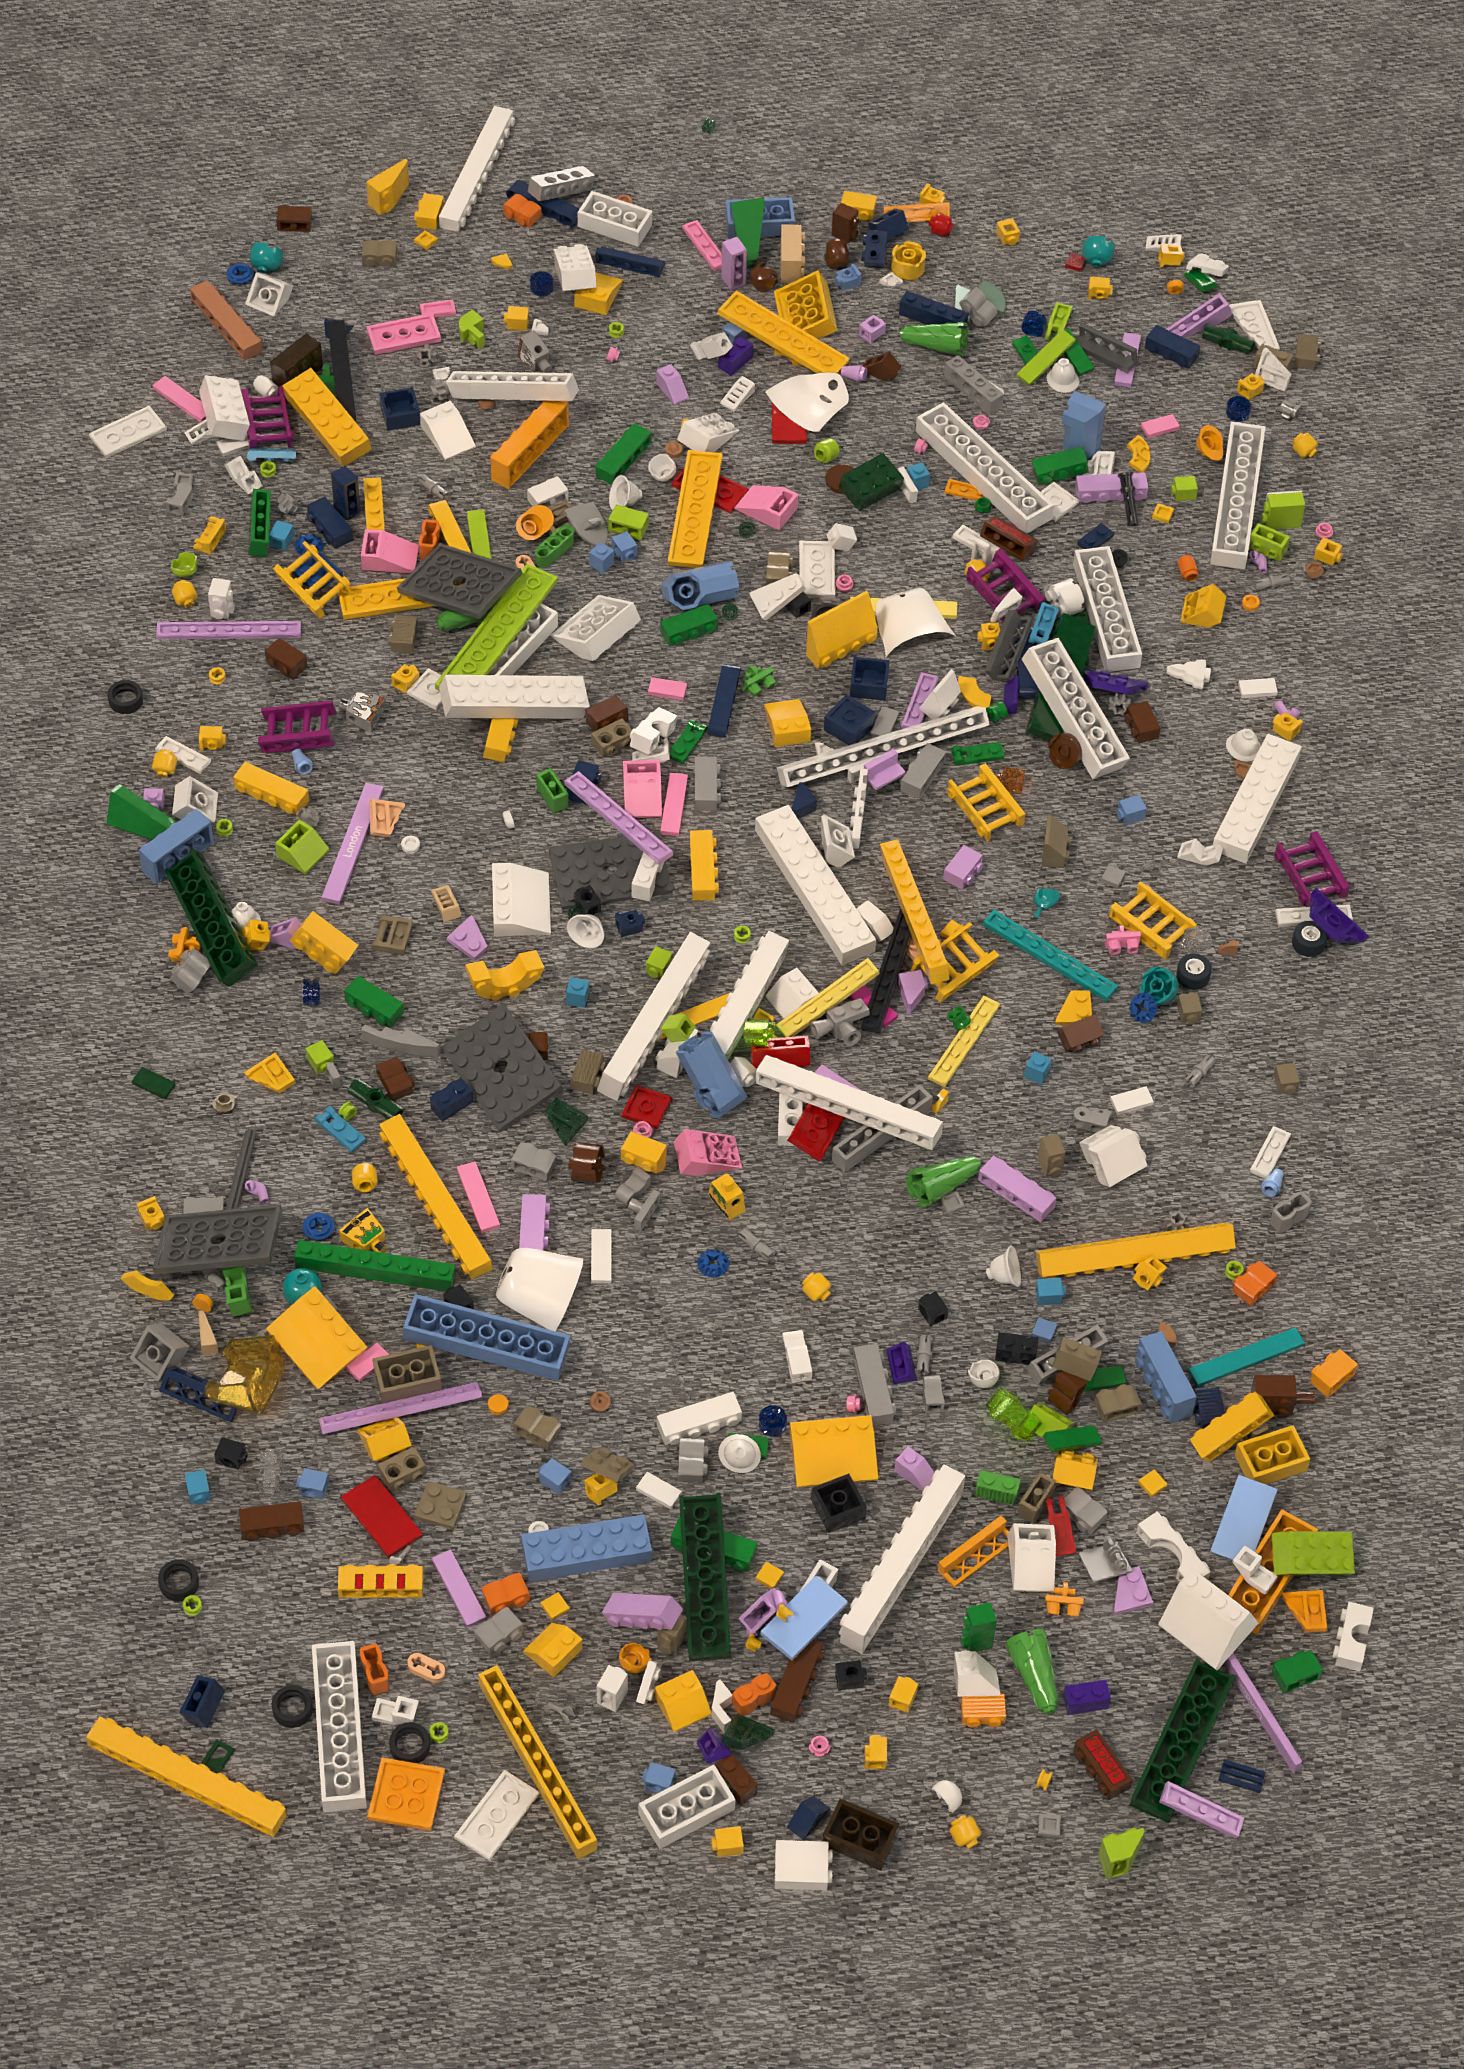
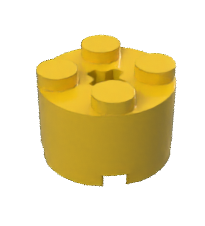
(908, 261)

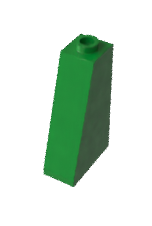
(747, 224)
(135, 814)

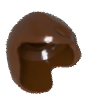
(836, 254)
(761, 278)

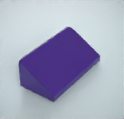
(1011, 695)
(901, 1363)
(712, 1747)

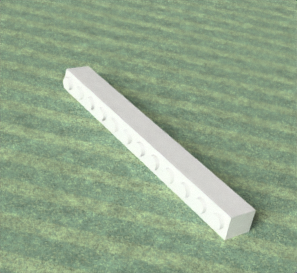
(872, 748)

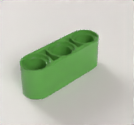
(554, 546)

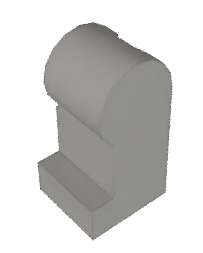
(181, 500)
(1091, 1120)
(634, 1186)
(933, 1394)

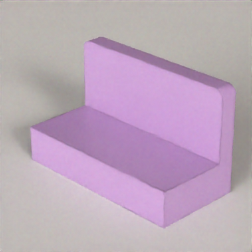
(884, 769)

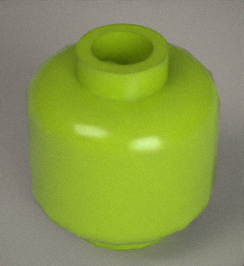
(826, 450)

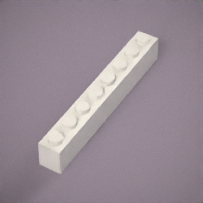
(512, 386)

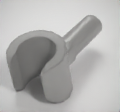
(399, 1560)
(565, 1711)

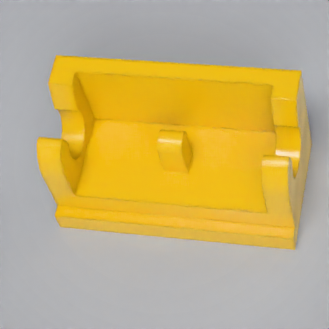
(211, 535)

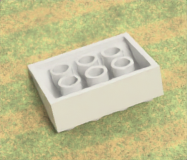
(597, 626)
(520, 900)
(1206, 1619)

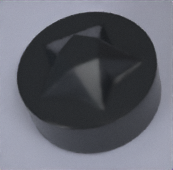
(1120, 557)

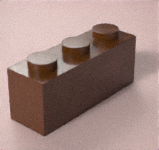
(271, 1521)

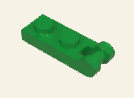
(687, 741)
(977, 753)

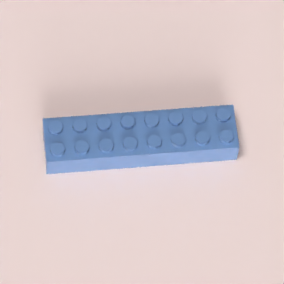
(486, 1337)

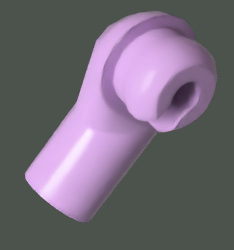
(1260, 560)
(1280, 707)
(257, 1189)

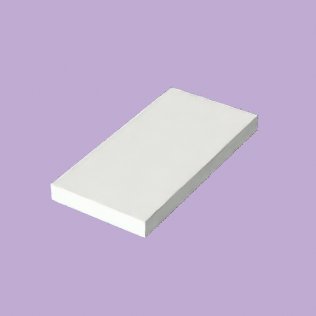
(127, 431)
(817, 568)
(497, 1815)

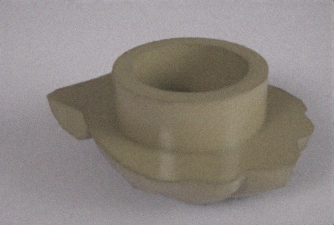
(224, 1102)

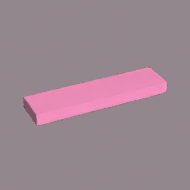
(704, 244)
(180, 398)
(674, 804)
(478, 1197)

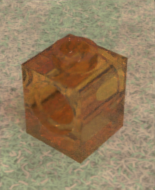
(1012, 779)

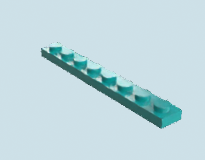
(1050, 955)

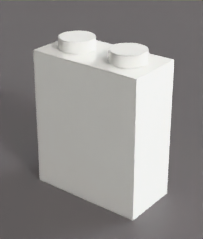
(1117, 1157)
(802, 1865)

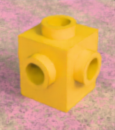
(988, 635)
(256, 934)
(1149, 1273)

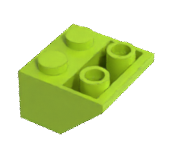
(301, 847)
(1120, 1851)

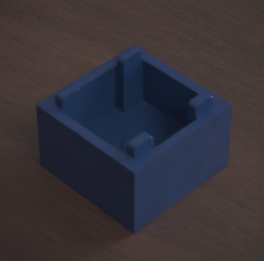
(400, 408)
(869, 678)
(849, 720)

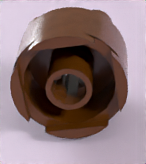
(587, 1162)

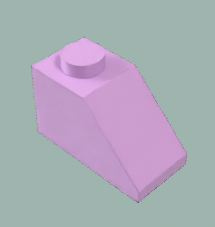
(671, 384)
(283, 931)
(912, 988)
(914, 1468)

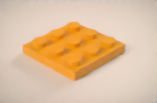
(406, 1794)

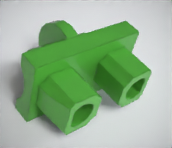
(752, 684)

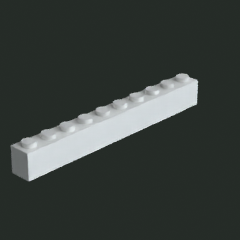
(476, 169)
(849, 1102)

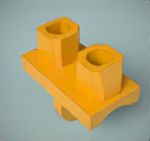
(183, 942)
(1054, 1601)

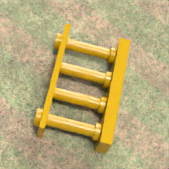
(306, 595)
(996, 790)
(1149, 936)
(972, 969)

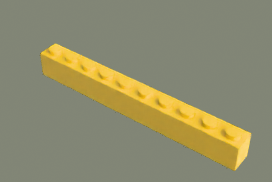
(914, 912)
(435, 1196)
(1134, 1249)
(538, 1762)
(187, 1776)

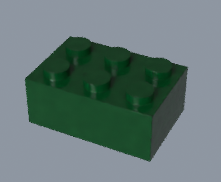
(871, 482)

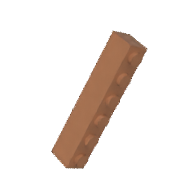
(226, 320)

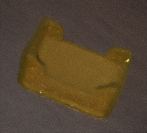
(251, 1374)

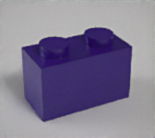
(737, 356)
(1086, 1697)

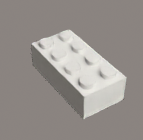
(614, 218)
(574, 267)
(224, 408)
(686, 1806)

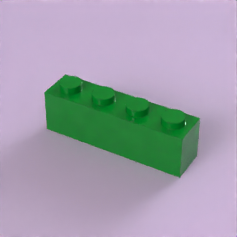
(623, 453)
(259, 522)
(738, 1550)

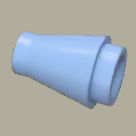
(302, 763)
(1272, 1184)

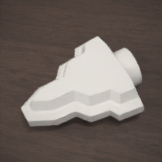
(1191, 673)

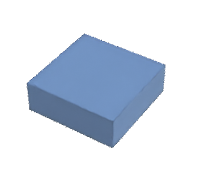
(1044, 1330)

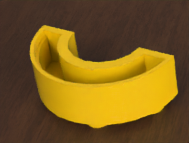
(507, 980)

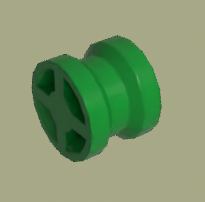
(997, 711)
(959, 1018)

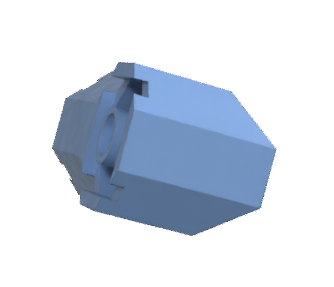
(1083, 423)
(701, 586)
(711, 1074)

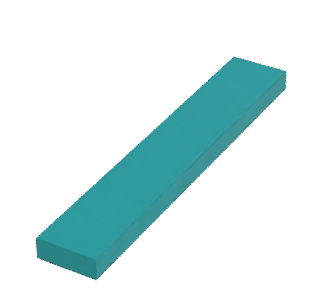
(1246, 1357)

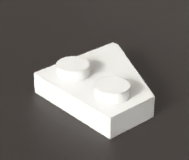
(660, 753)
(651, 1675)

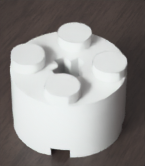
(1066, 597)

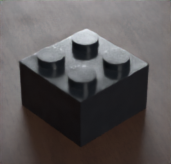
(838, 1503)

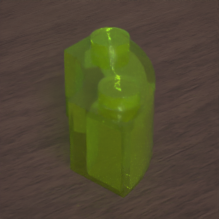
(758, 1032)
(1006, 1408)

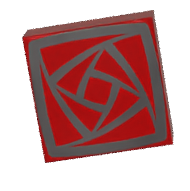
(1075, 262)

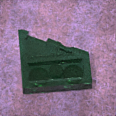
(565, 1120)
(746, 1732)

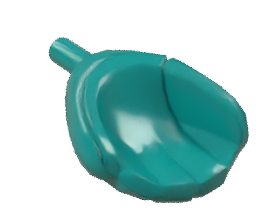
(1045, 899)

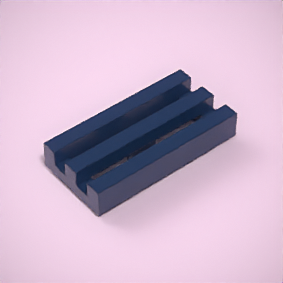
(1255, 1788)

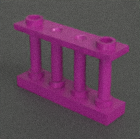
(253, 438)
(1012, 574)
(302, 740)
(1323, 858)

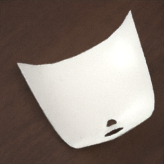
(801, 402)
(908, 617)

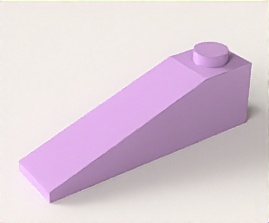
(1211, 313)

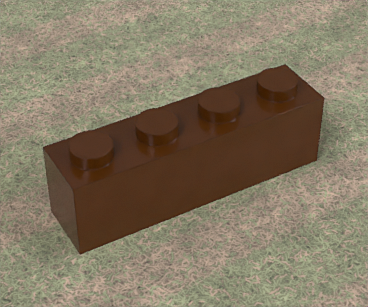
(795, 1682)

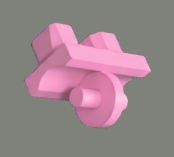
(1122, 938)

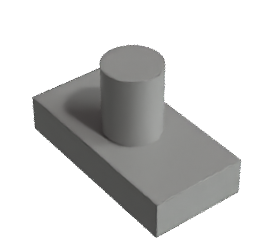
(645, 1209)

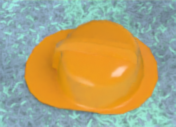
(1210, 443)
(534, 522)

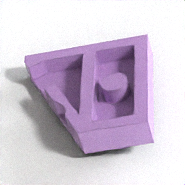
(468, 939)
(1131, 1592)

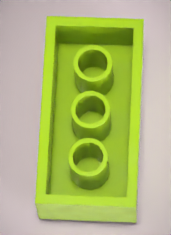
(1313, 1553)

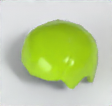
(185, 565)

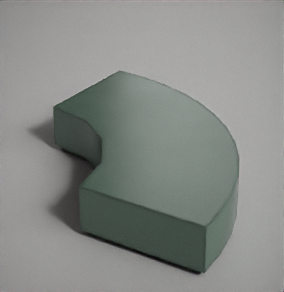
(994, 295)

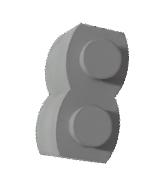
(978, 307)
(190, 970)
(533, 1161)
(1290, 1212)
(691, 1460)
(1084, 1511)
(499, 1631)

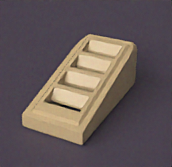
(450, 912)
(207, 1338)

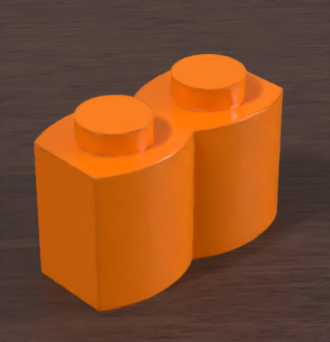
(522, 210)
(429, 538)
(1254, 1282)
(506, 1593)
(374, 1669)
(758, 1692)

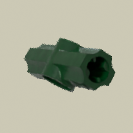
(1228, 339)
(367, 1096)

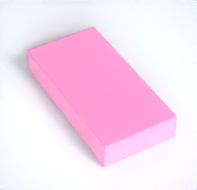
(439, 309)
(1160, 426)
(667, 688)
(363, 1365)

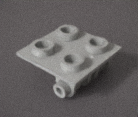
(1105, 1561)

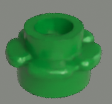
(983, 505)

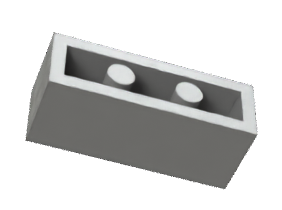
(922, 770)
(707, 784)

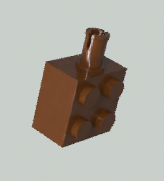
(1280, 1393)

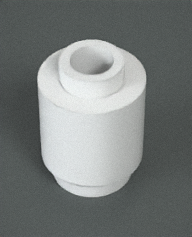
(265, 386)

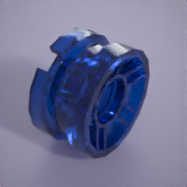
(541, 283)
(1034, 323)
(1238, 408)
(311, 992)
(770, 1413)

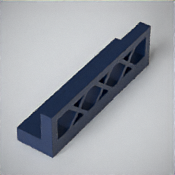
(629, 261)
(198, 1385)

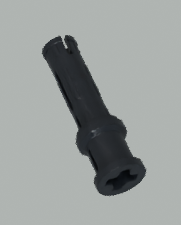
(1127, 490)

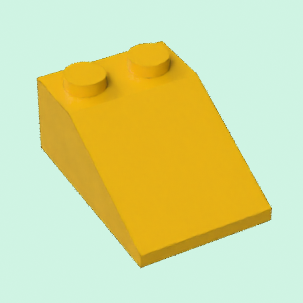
(388, 187)
(599, 298)
(788, 722)

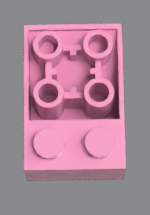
(769, 505)
(387, 552)
(642, 788)
(706, 1152)

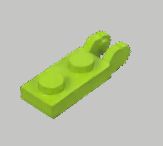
(1058, 319)

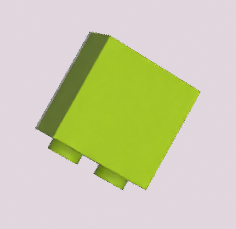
(1283, 510)

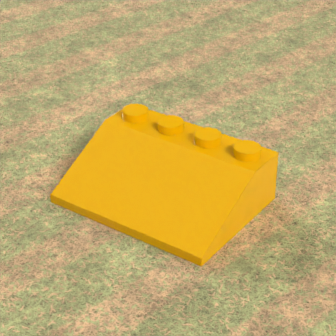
(807, 305)
(841, 630)
(316, 1338)
(833, 1449)

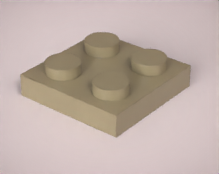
(608, 1464)
(440, 1505)

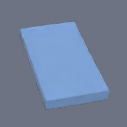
(1243, 1517)
(812, 1611)

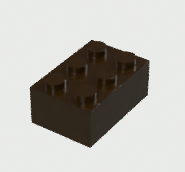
(296, 359)
(860, 1834)

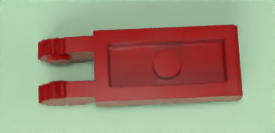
(1062, 1527)

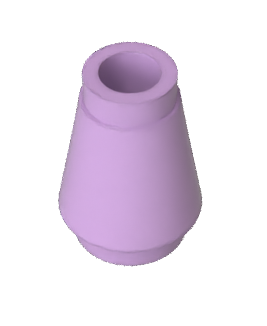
(855, 373)

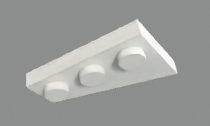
(777, 595)

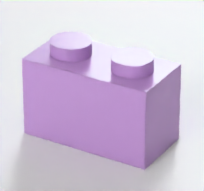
(963, 867)

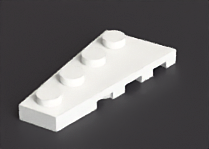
(1255, 323)
(858, 808)

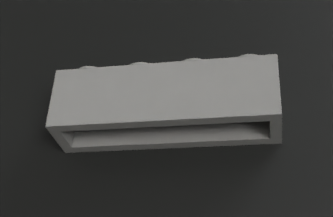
(873, 1383)

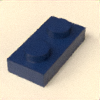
(1096, 537)

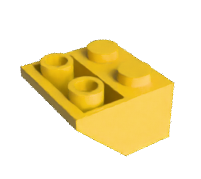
(1204, 607)
(1075, 1469)

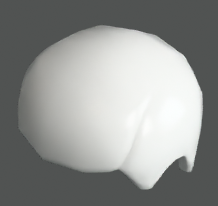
(662, 464)
(988, 1369)
(950, 1793)

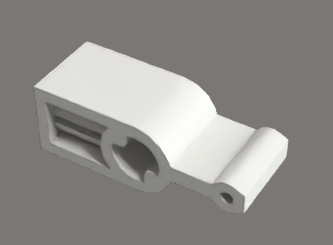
(711, 346)
(797, 1356)

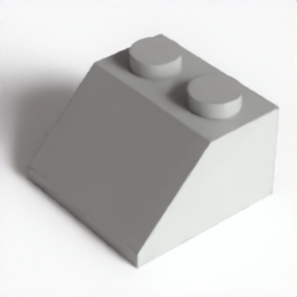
(158, 1350)

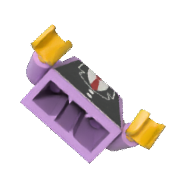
(761, 1612)

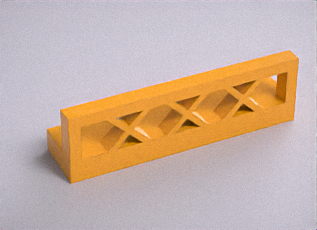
(970, 1547)

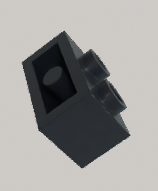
(1016, 1348)

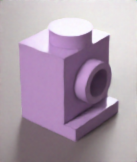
(872, 329)
(155, 797)

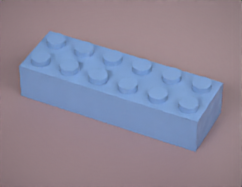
(586, 1548)

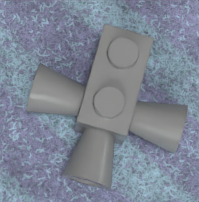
(840, 1022)

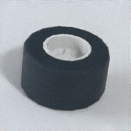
(1309, 939)
(1193, 971)

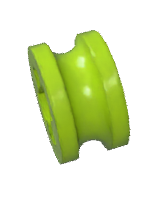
(614, 333)
(271, 466)
(227, 823)
(742, 940)
(347, 1111)
(1237, 1266)
(186, 1606)
(439, 1725)

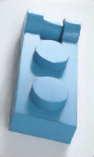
(271, 454)
(1043, 623)
(340, 1129)

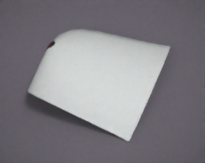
(539, 1285)

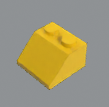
(644, 1153)
(384, 1438)
(554, 1648)
(682, 1701)

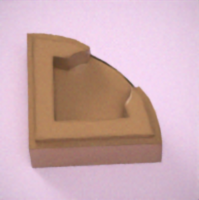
(1241, 769)
(1229, 949)
(1168, 1333)

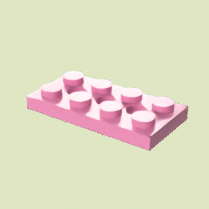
(408, 325)

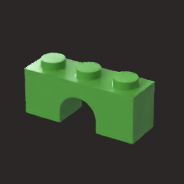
(237, 1290)

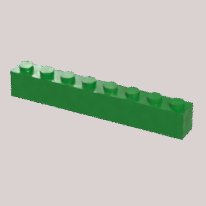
(375, 1266)

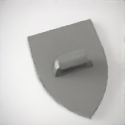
(588, 523)

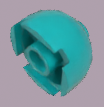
(1098, 250)
(265, 258)
(1160, 984)
(299, 1283)

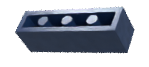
(929, 311)

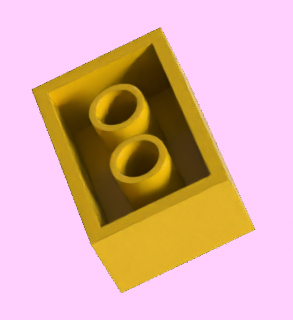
(323, 943)
(1273, 1456)

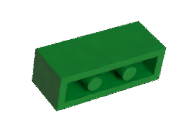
(1060, 466)
(689, 625)
(373, 1002)
(978, 1628)

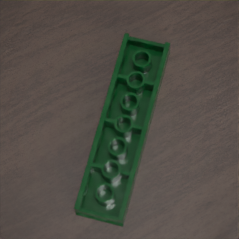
(1076, 639)
(211, 918)
(705, 1577)
(1182, 1738)

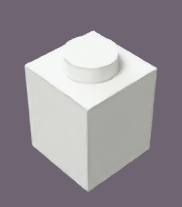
(841, 537)
(744, 1071)

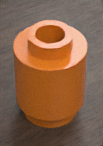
(1187, 568)

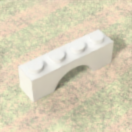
(1157, 1532)

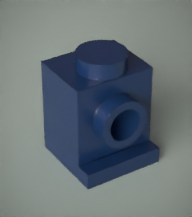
(629, 923)

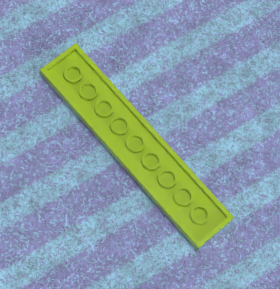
(502, 624)

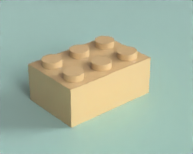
(791, 253)

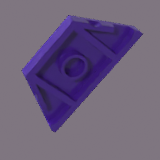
(1110, 682)
(1333, 920)

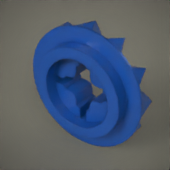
(244, 270)
(316, 541)
(1149, 1004)
(323, 1220)
(713, 1270)

